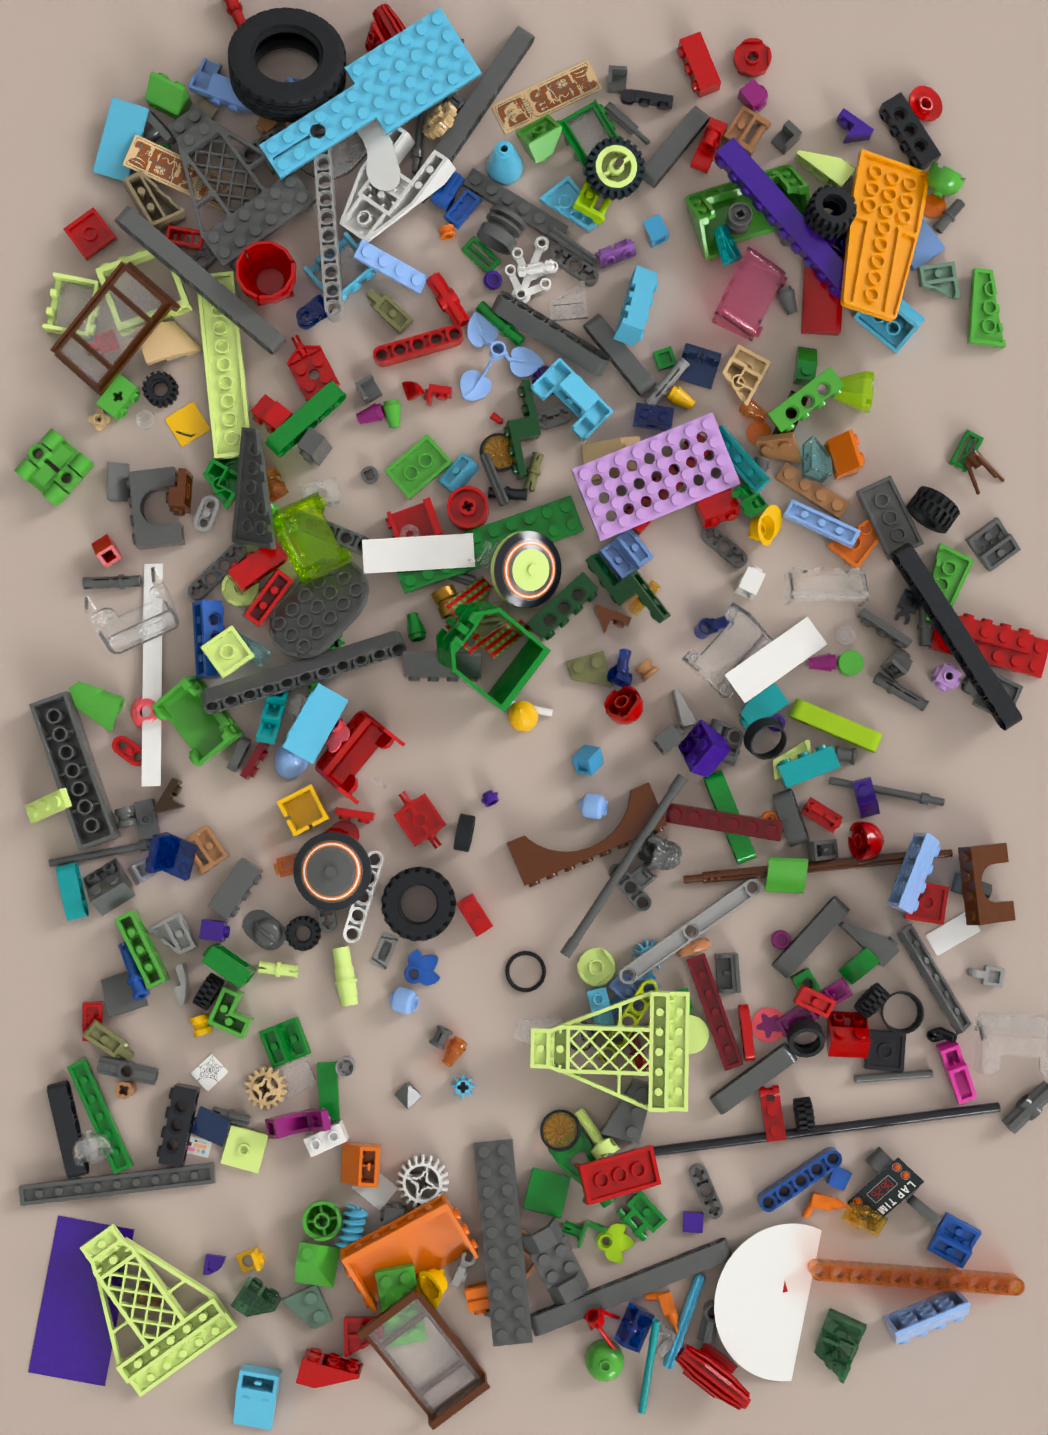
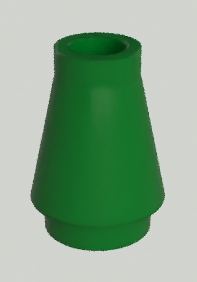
(416, 630)

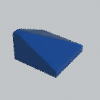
(839, 1178)

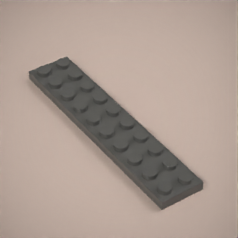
(503, 1243)

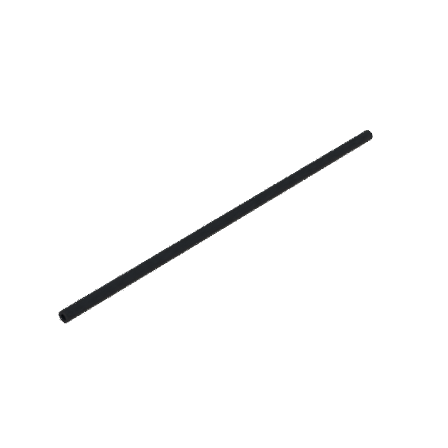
(830, 1128)

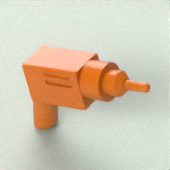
(822, 1202)
(667, 1306)

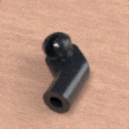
(940, 1034)

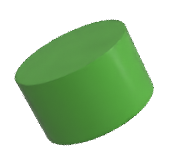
(850, 663)

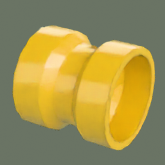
(200, 1025)

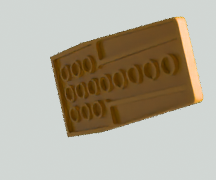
(882, 235)

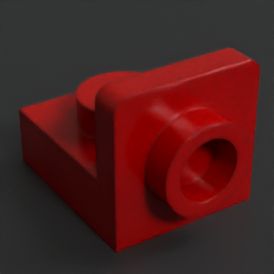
(441, 393)

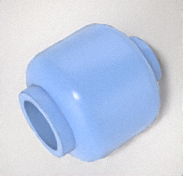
(593, 806)
(404, 1000)

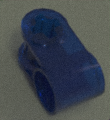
(313, 310)

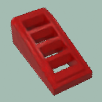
(171, 230)

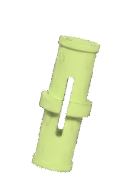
(278, 969)

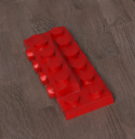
(1002, 646)

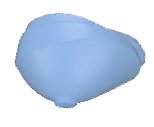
(288, 764)

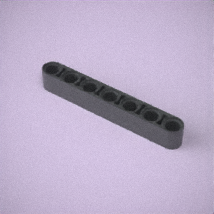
(550, 333)

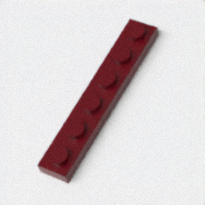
(724, 822)
(714, 1011)

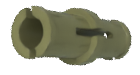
(533, 471)

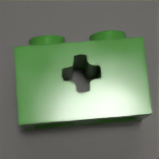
(119, 388)

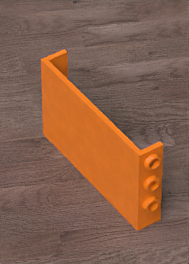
(425, 1236)

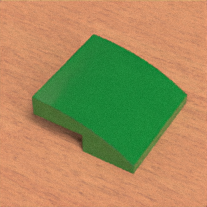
(285, 1042)
(546, 1192)

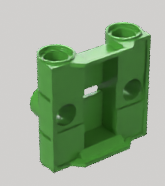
(44, 477)

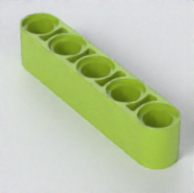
(835, 725)

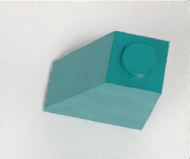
(762, 705)

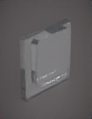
(298, 1076)

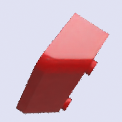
(344, 764)

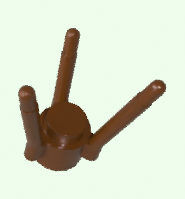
(975, 460)

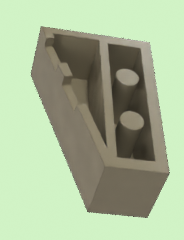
(152, 202)

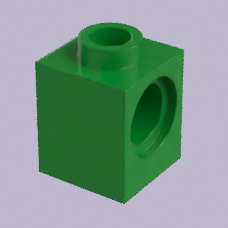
(802, 975)

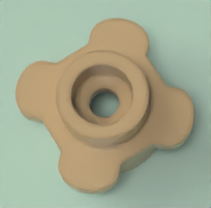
(105, 420)

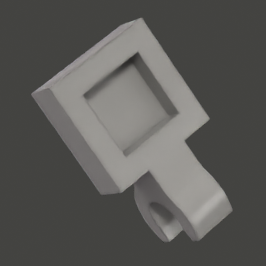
(990, 975)
(461, 1273)

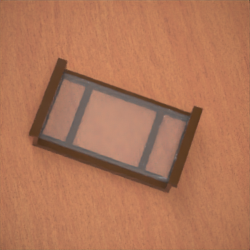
(113, 326)
(426, 1356)

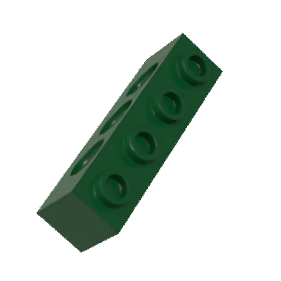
(580, 583)

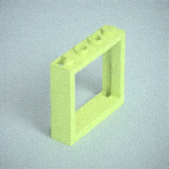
(139, 257)

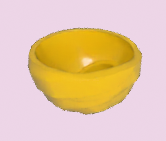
(522, 716)

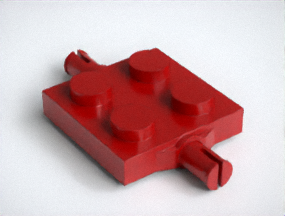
(419, 819)

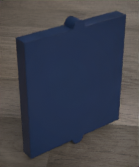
(211, 1126)

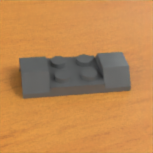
(556, 1263)

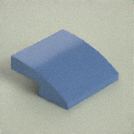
(927, 246)
(625, 554)

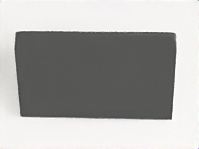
(116, 482)

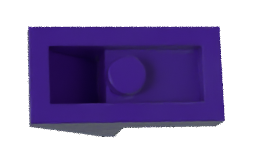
(857, 128)
(865, 797)

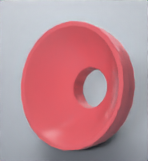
(136, 708)

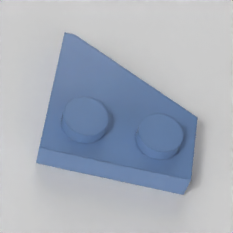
(626, 991)

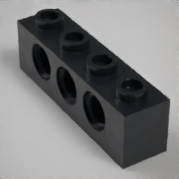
(900, 107)
(167, 1154)

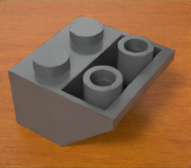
(108, 887)

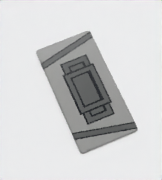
(384, 950)

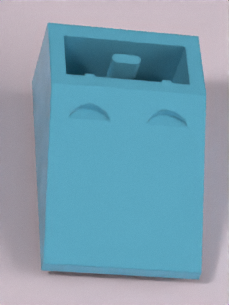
(256, 1396)

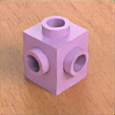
(940, 680)

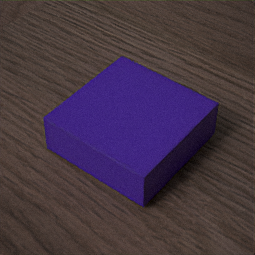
(692, 1222)

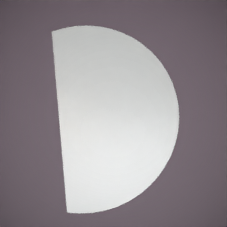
(752, 1313)

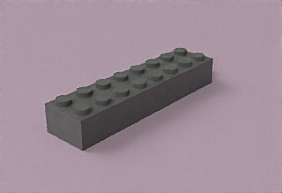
(75, 770)

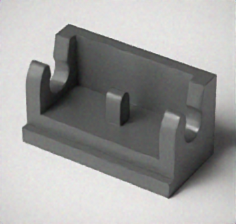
(728, 973)

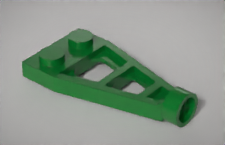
(563, 1160)

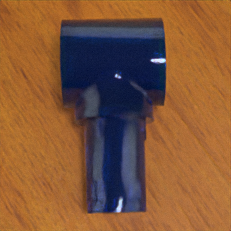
(712, 625)
(619, 674)

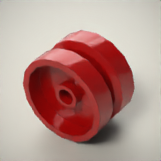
(467, 497)

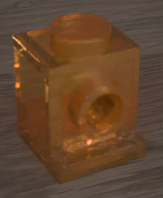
(279, 866)

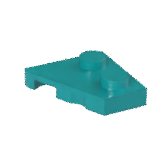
(727, 247)

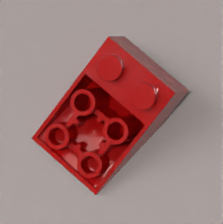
(325, 1369)

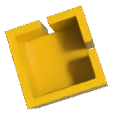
(305, 810)

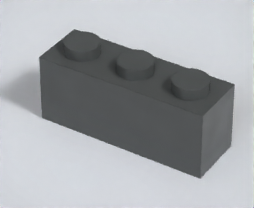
(236, 888)

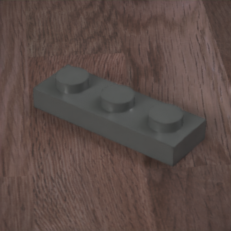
(884, 629)

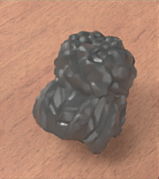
(660, 853)

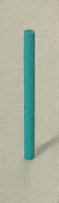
(649, 1366)

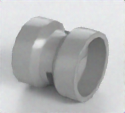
(345, 1066)

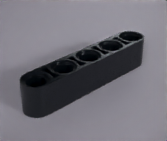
(66, 1125)

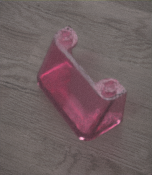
(749, 295)

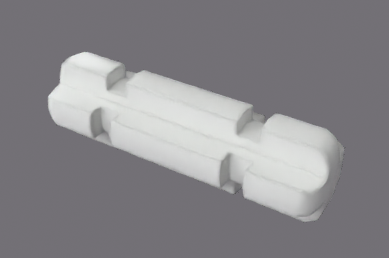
(535, 268)

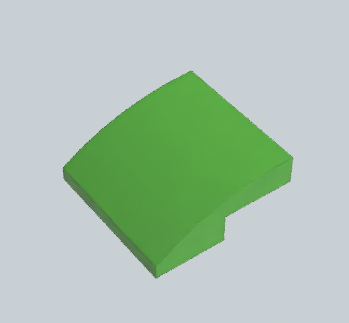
(786, 875)

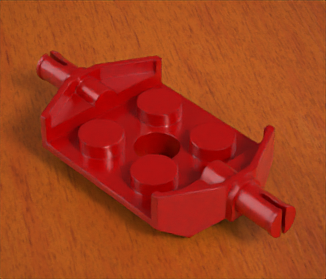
(308, 359)

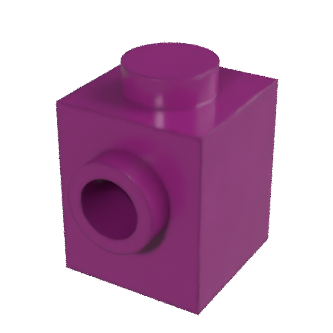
(753, 96)

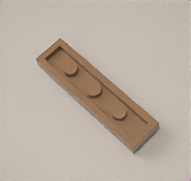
(812, 491)

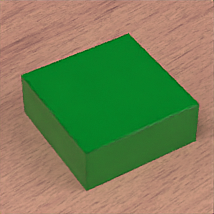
(664, 358)

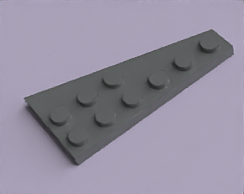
(252, 502)

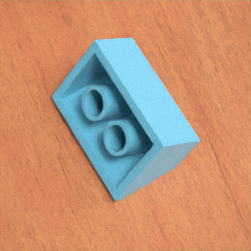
(893, 333)

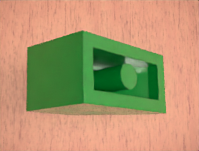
(805, 365)

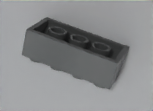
(425, 665)

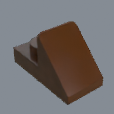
(604, 616)

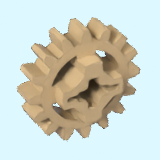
(439, 120)
(258, 1085)

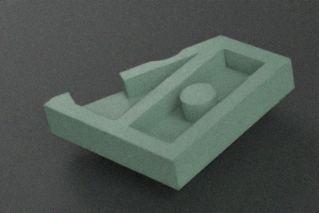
(939, 279)
(309, 1306)

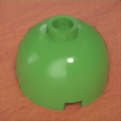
(944, 180)
(322, 1220)
(603, 1361)

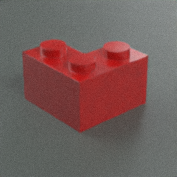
(270, 413)

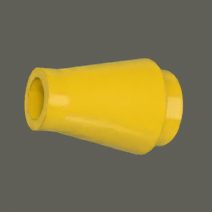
(680, 397)

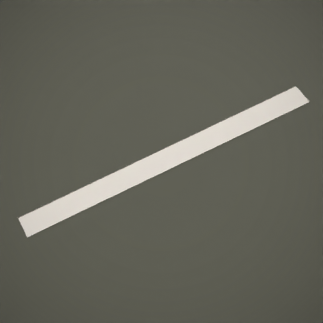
(153, 690)

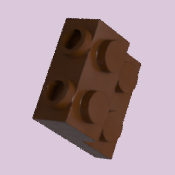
(180, 497)

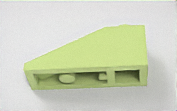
(826, 168)

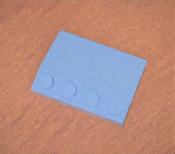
(913, 872)
(926, 1315)

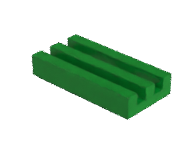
(492, 267)
(973, 436)

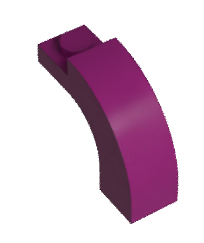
(298, 1122)

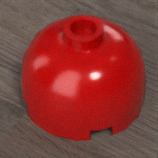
(624, 705)
(865, 840)

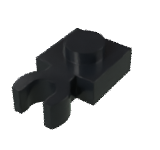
(908, 604)

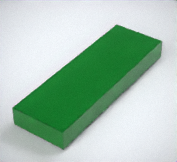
(328, 1089)

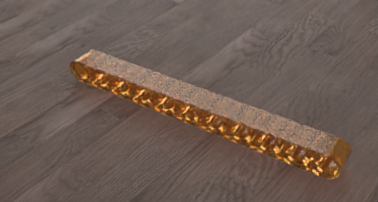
(924, 1281)

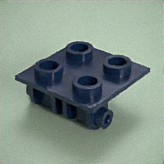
(702, 365)

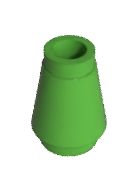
(392, 411)

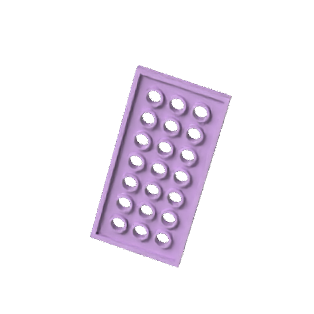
(675, 500)

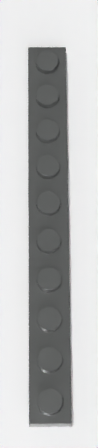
(117, 1184)

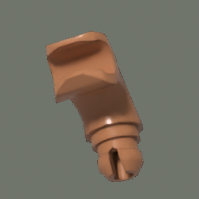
(694, 947)

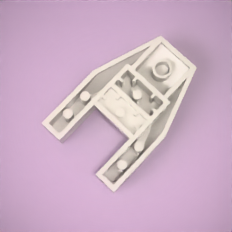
(373, 210)

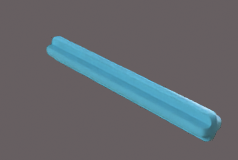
(684, 1319)

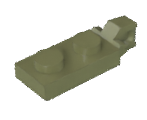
(389, 311)
(108, 1040)

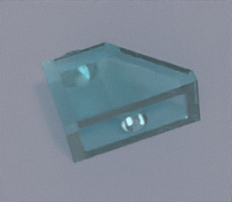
(815, 461)
(261, 653)

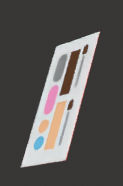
(197, 1146)

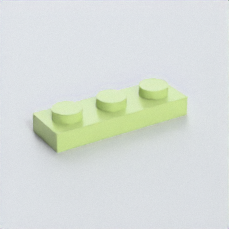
(48, 805)

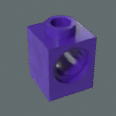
(214, 930)

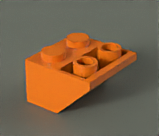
(845, 454)
(361, 1164)

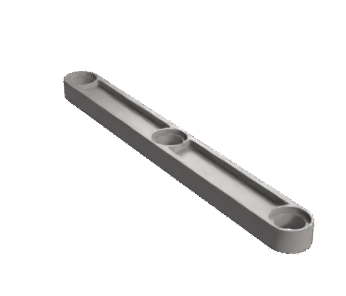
(678, 939)

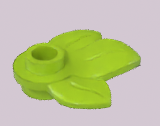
(617, 1242)

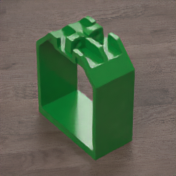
(517, 672)

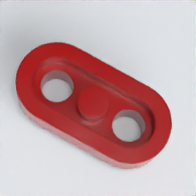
(129, 751)

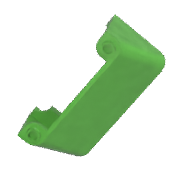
(710, 208)

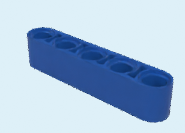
(809, 1179)

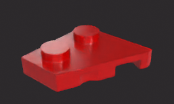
(351, 1341)

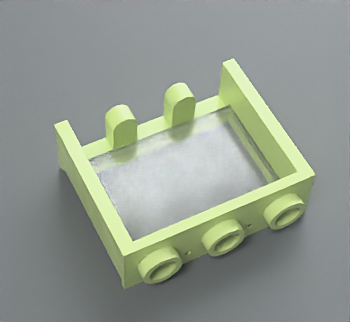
(68, 300)

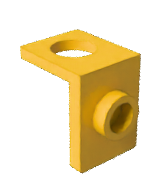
(257, 1257)

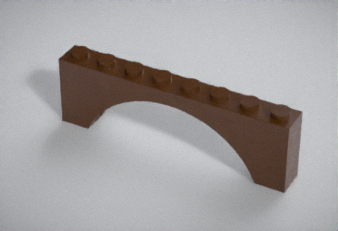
(539, 862)

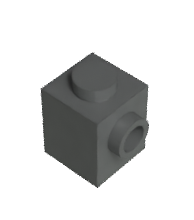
(392, 1211)

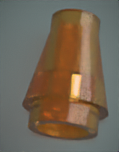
(753, 411)
(454, 1050)

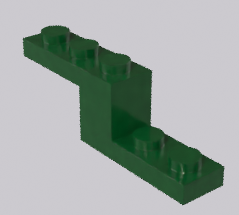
(522, 429)
(627, 588)

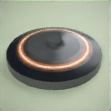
(332, 871)

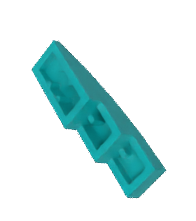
(272, 718)

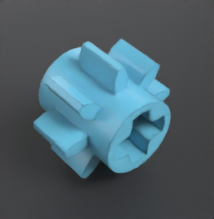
(459, 1089)

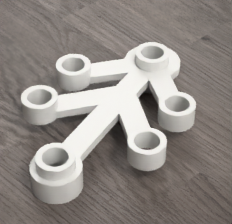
(524, 287)

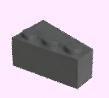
(626, 1118)

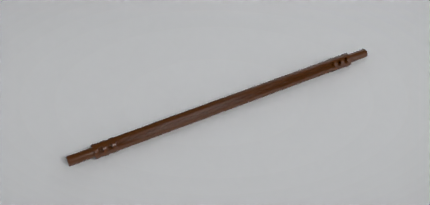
(813, 866)

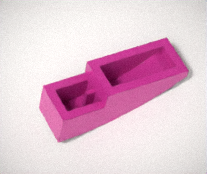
(956, 1071)

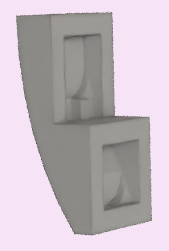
(182, 990)

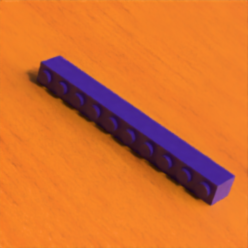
(781, 214)

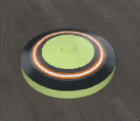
(526, 569)

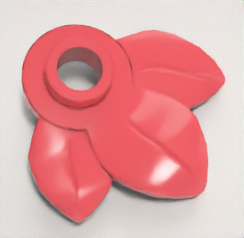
(337, 735)

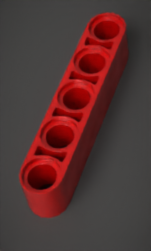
(412, 353)

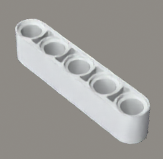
(363, 906)

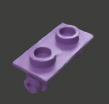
(624, 250)

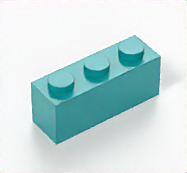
(807, 766)

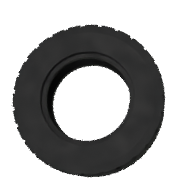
(286, 29)

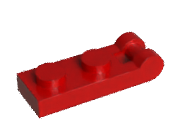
(772, 1114)

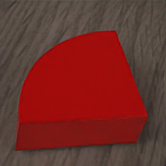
(412, 390)

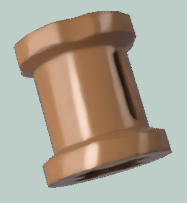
(120, 1093)

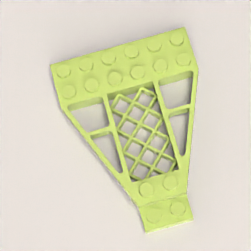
(667, 1050)
(175, 1345)

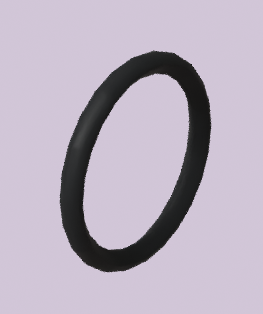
(541, 963)

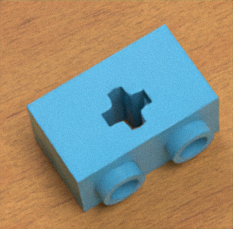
(599, 999)

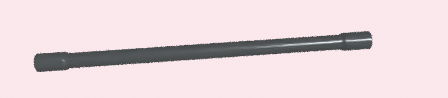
(673, 790)

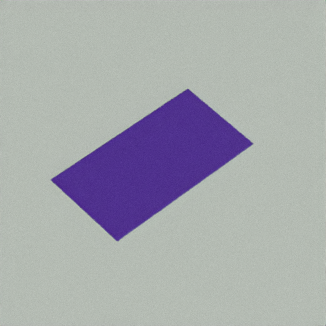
(71, 1324)

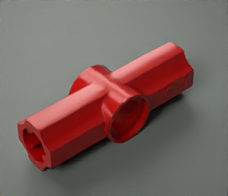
(447, 299)

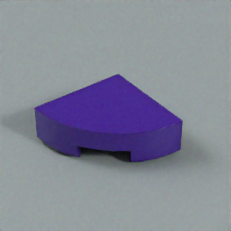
(213, 1263)

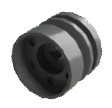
(501, 229)

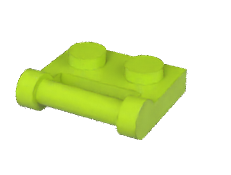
(586, 201)

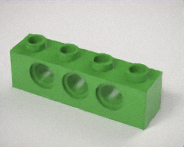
(778, 414)
(142, 949)

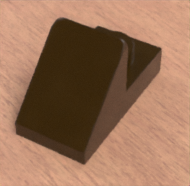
(166, 801)

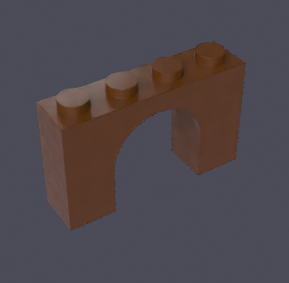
(973, 862)

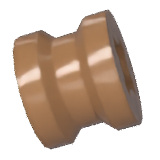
(646, 669)

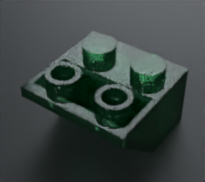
(256, 1298)

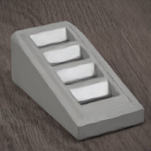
(683, 712)

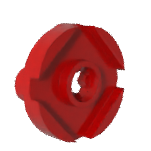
(744, 65)

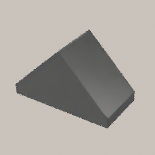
(822, 850)

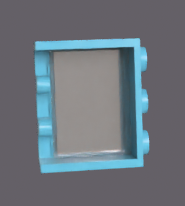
(352, 271)

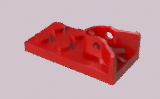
(618, 1174)

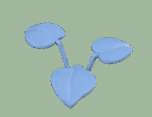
(523, 360)

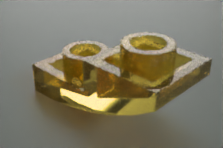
(866, 1218)

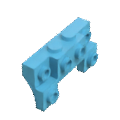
(575, 395)

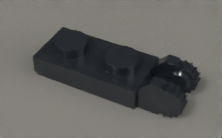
(647, 98)

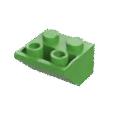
(167, 96)

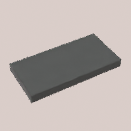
(888, 515)

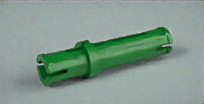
(503, 326)

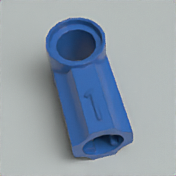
(445, 196)

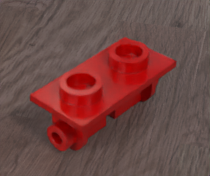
(822, 815)

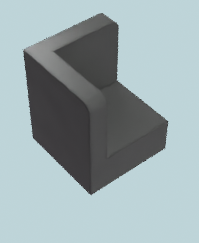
(616, 79)
(787, 137)
(368, 389)

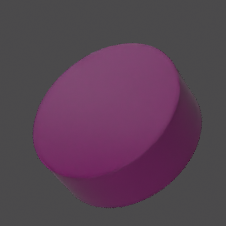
(780, 939)

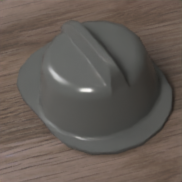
(264, 929)

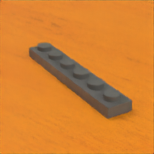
(499, 195)
(934, 979)

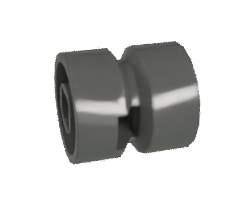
(739, 218)

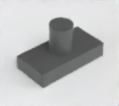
(158, 128)

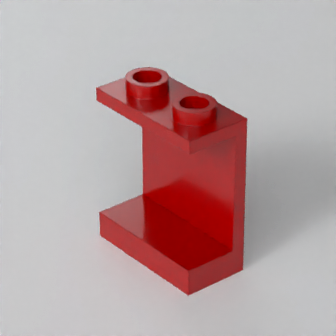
(420, 515)

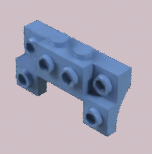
(216, 87)

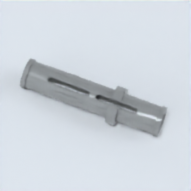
(682, 364)

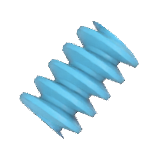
(353, 1226)

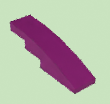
(838, 990)

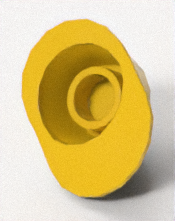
(766, 526)
(432, 1285)

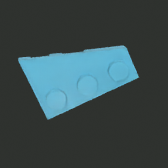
(562, 198)

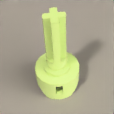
(602, 1146)

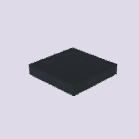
(886, 1051)

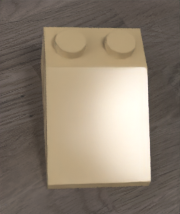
(601, 448)

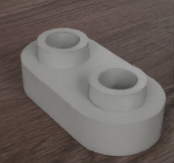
(204, 513)

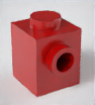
(106, 551)

